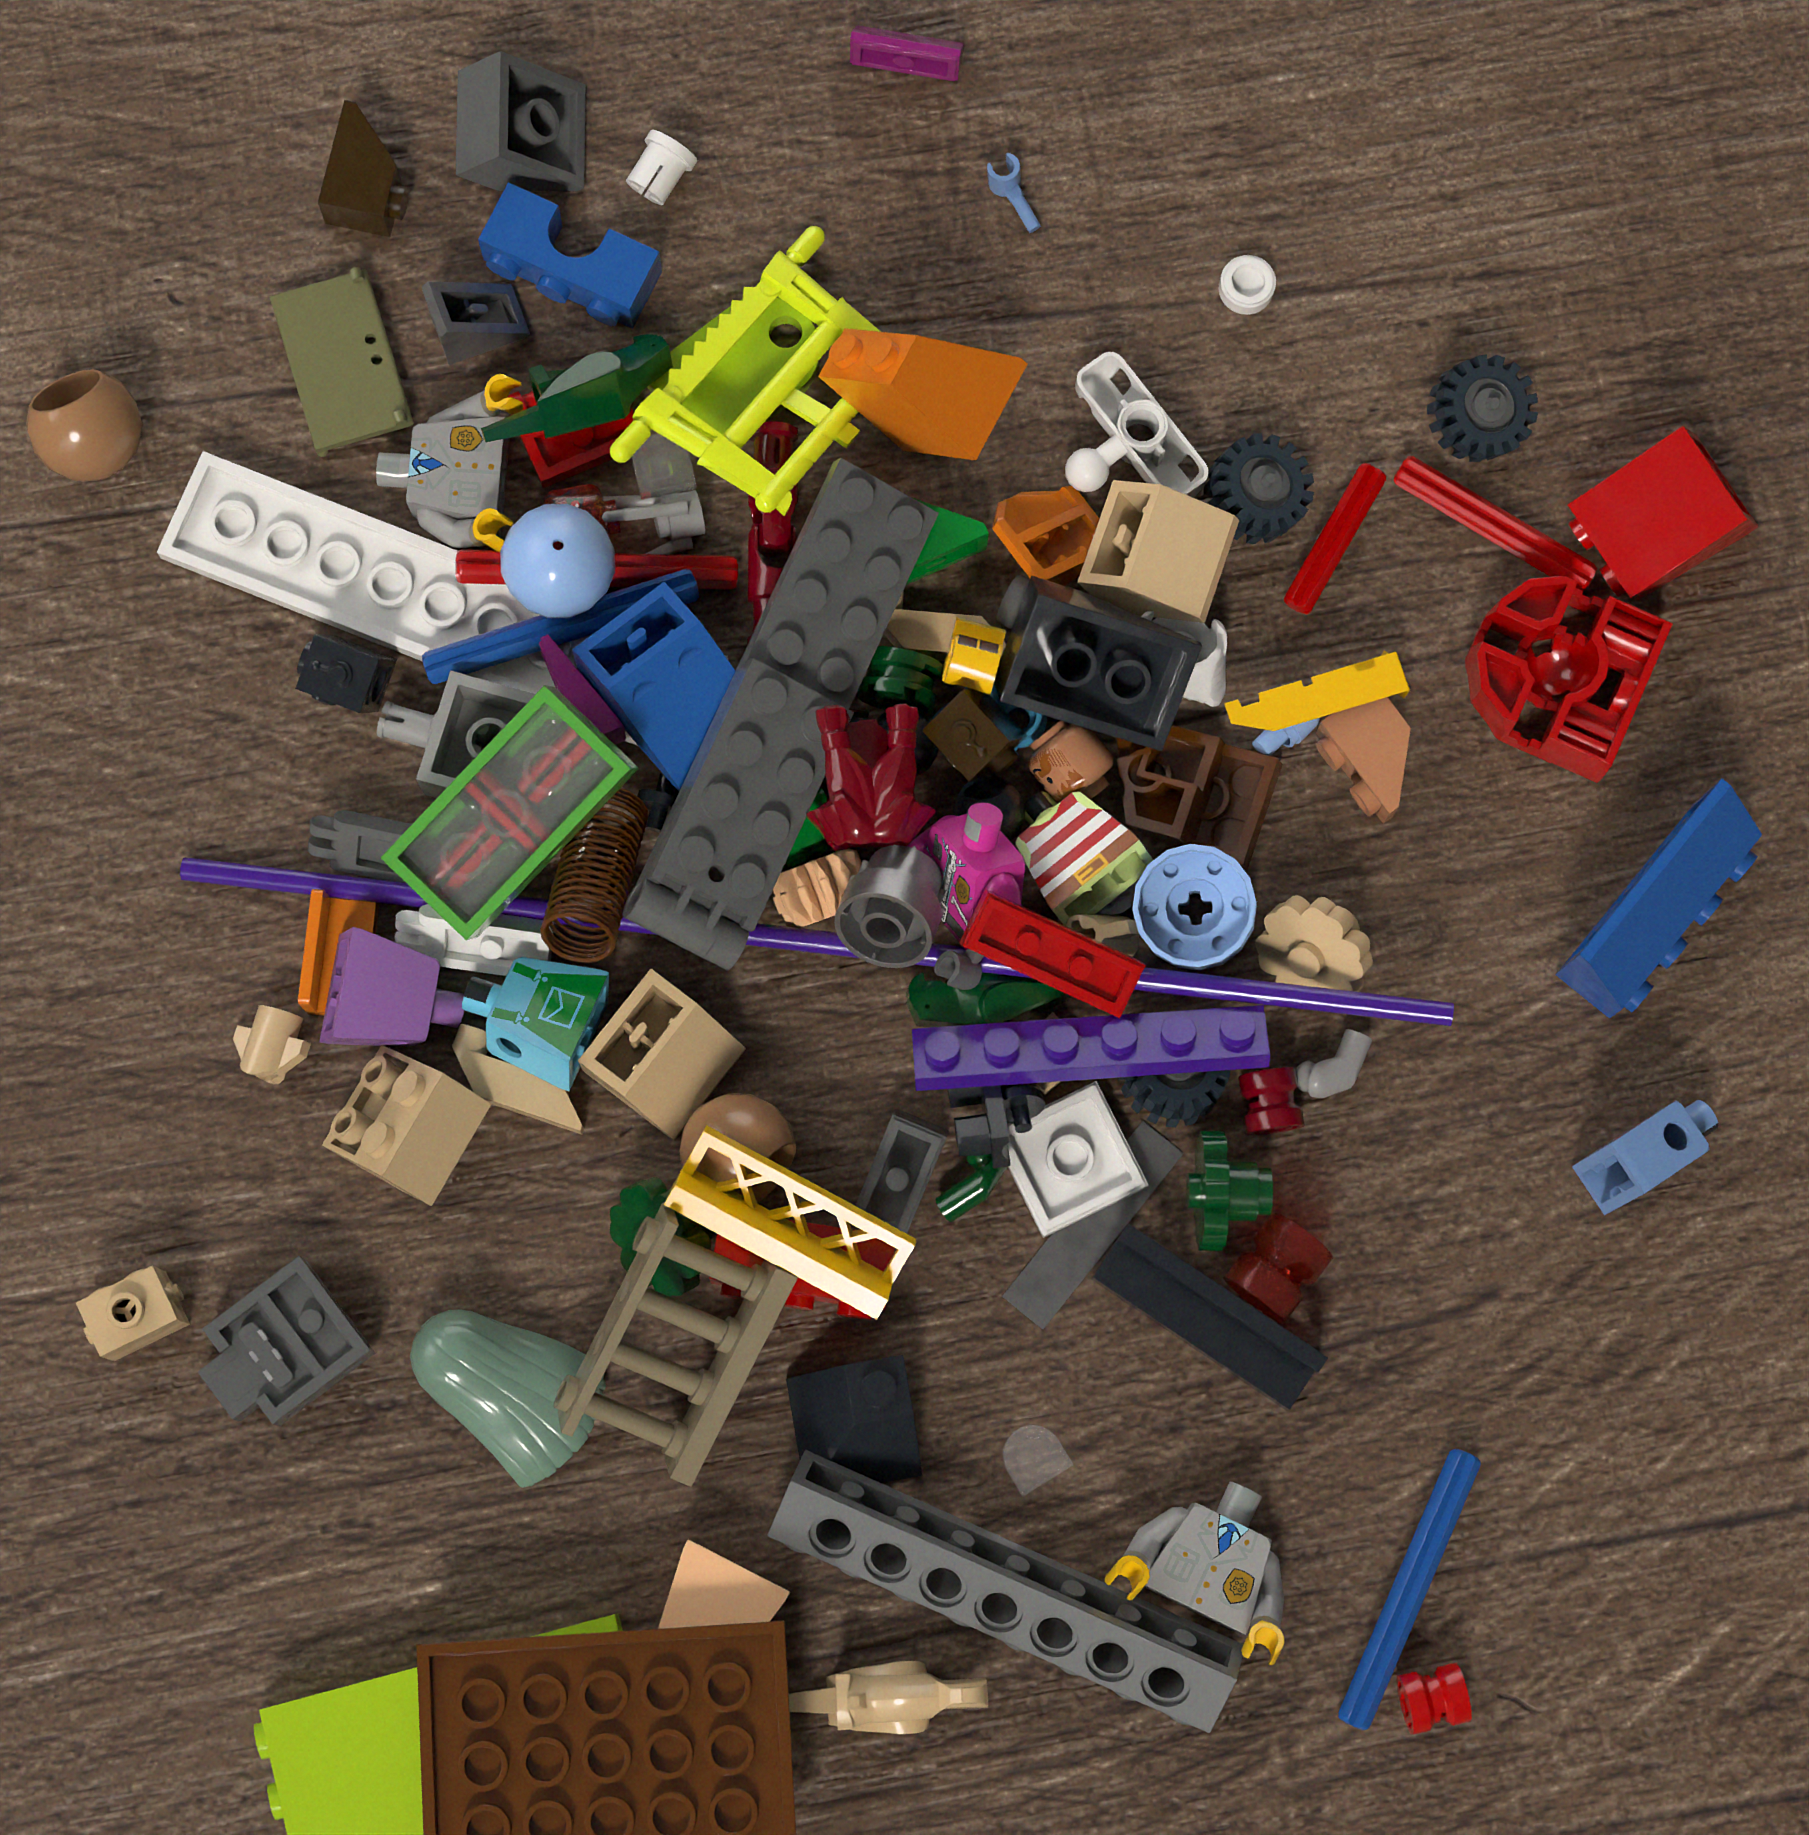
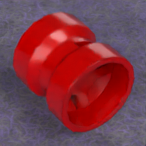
(1429, 1699)

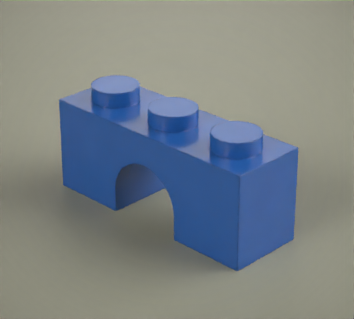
(608, 282)

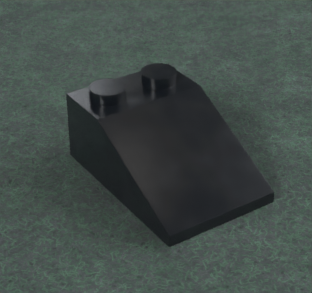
(1095, 665)

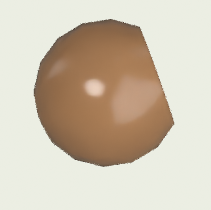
(84, 426)
(747, 1122)

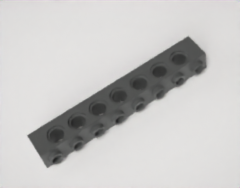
(1036, 1587)

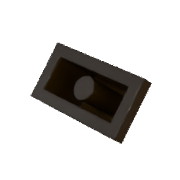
(361, 179)

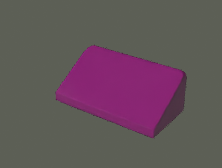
(905, 53)

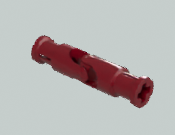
(770, 531)

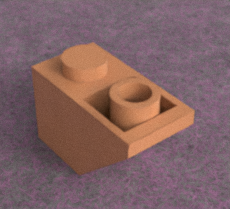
(1371, 750)

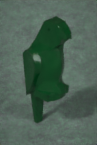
(588, 392)
(993, 1000)

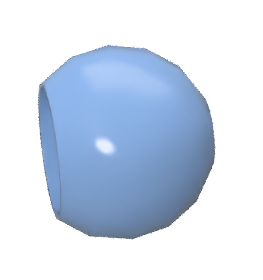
(557, 580)

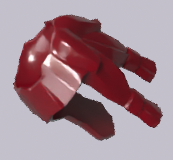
(867, 786)

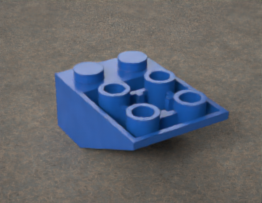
(658, 678)

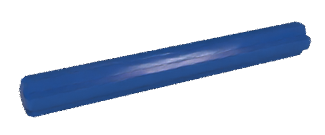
(524, 636)
(1409, 1589)

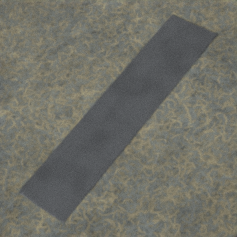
(1078, 1247)

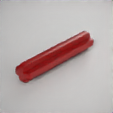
(1335, 538)

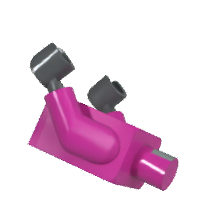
(970, 859)

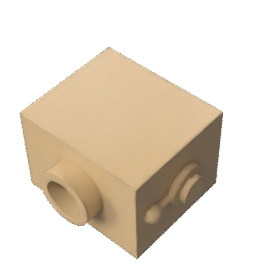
(156, 1315)

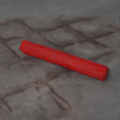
(1493, 522)

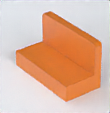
(325, 922)

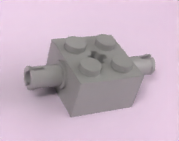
(466, 721)

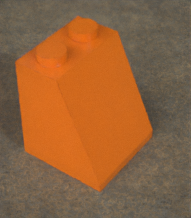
(923, 389)

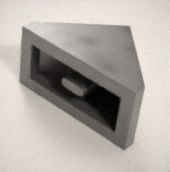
(474, 317)

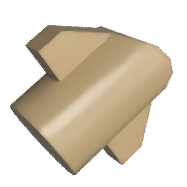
(1113, 931)
(271, 1044)

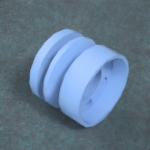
(1168, 885)

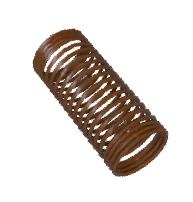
(589, 911)

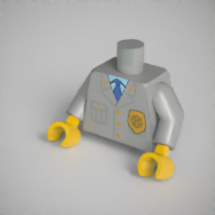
(455, 475)
(1212, 1567)

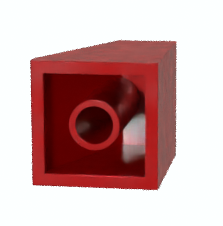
(1660, 515)

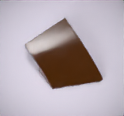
(1198, 791)

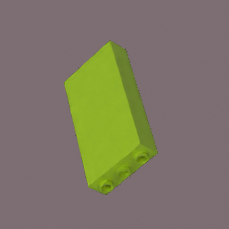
(353, 1754)

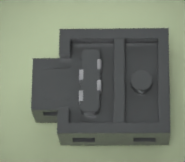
(282, 1346)

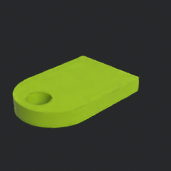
(743, 369)

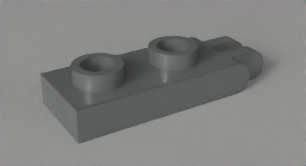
(356, 842)

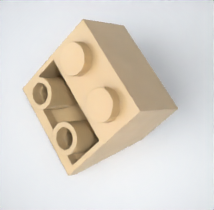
(1158, 551)
(661, 1054)
(406, 1124)

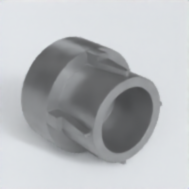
(891, 908)

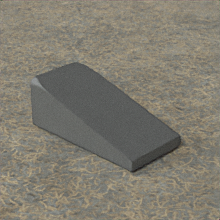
(902, 1169)

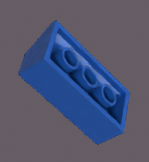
(1663, 901)

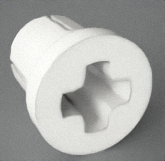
(667, 159)

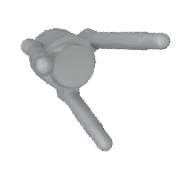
(674, 516)

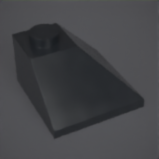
(858, 1418)

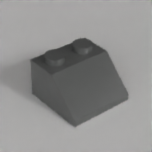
(520, 126)

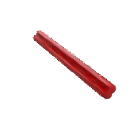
(630, 569)

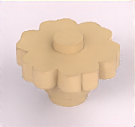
(1314, 945)

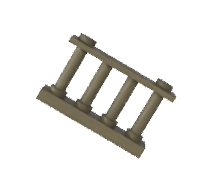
(709, 1391)

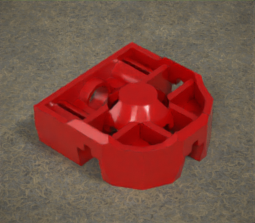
(1579, 733)

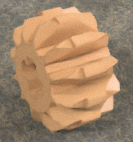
(815, 888)

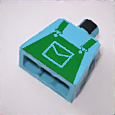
(541, 1016)

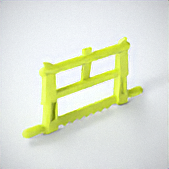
(723, 453)

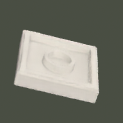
(1073, 1160)

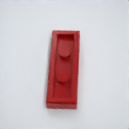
(1052, 953)

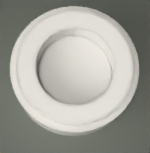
(1247, 284)

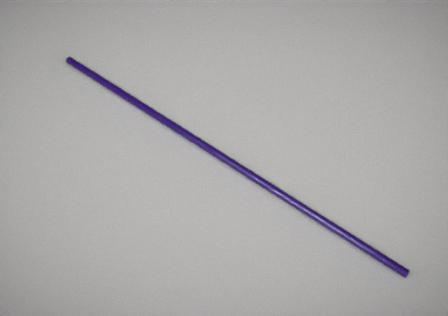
(829, 943)

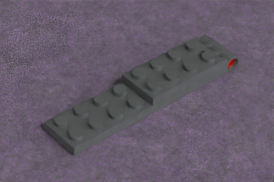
(764, 742)

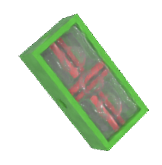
(509, 812)

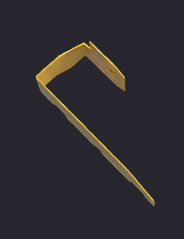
(1327, 695)

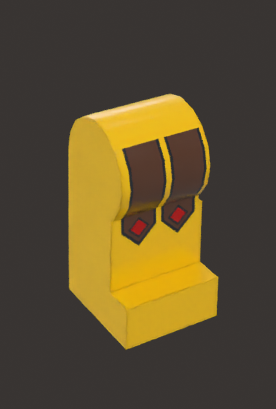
(973, 655)

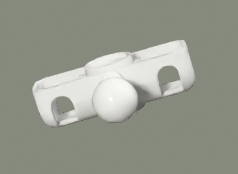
(1153, 459)

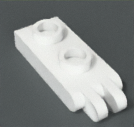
(489, 953)

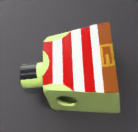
(1078, 854)

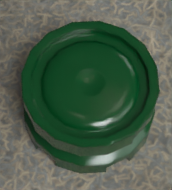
(900, 678)

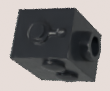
(344, 673)

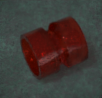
(1278, 1267)

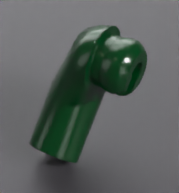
(970, 1190)

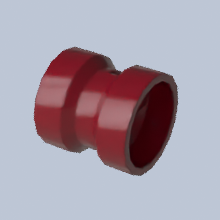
(1271, 1101)

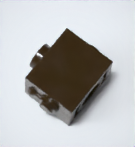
(976, 735)

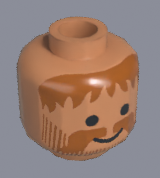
(1070, 761)

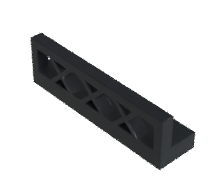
(1208, 1317)

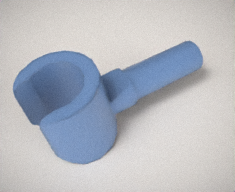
(1009, 187)

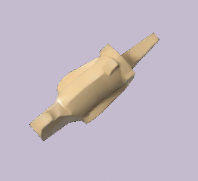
(888, 1698)

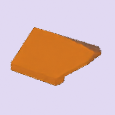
(1047, 532)

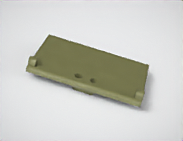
(343, 383)

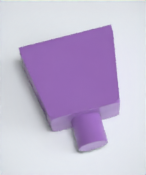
(384, 994)

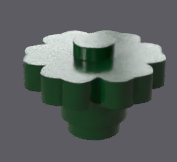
(1224, 1191)
(644, 1200)

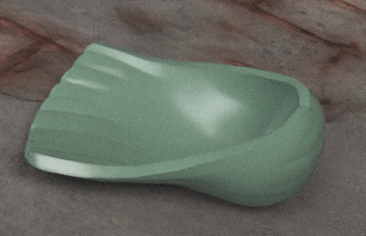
(501, 1388)

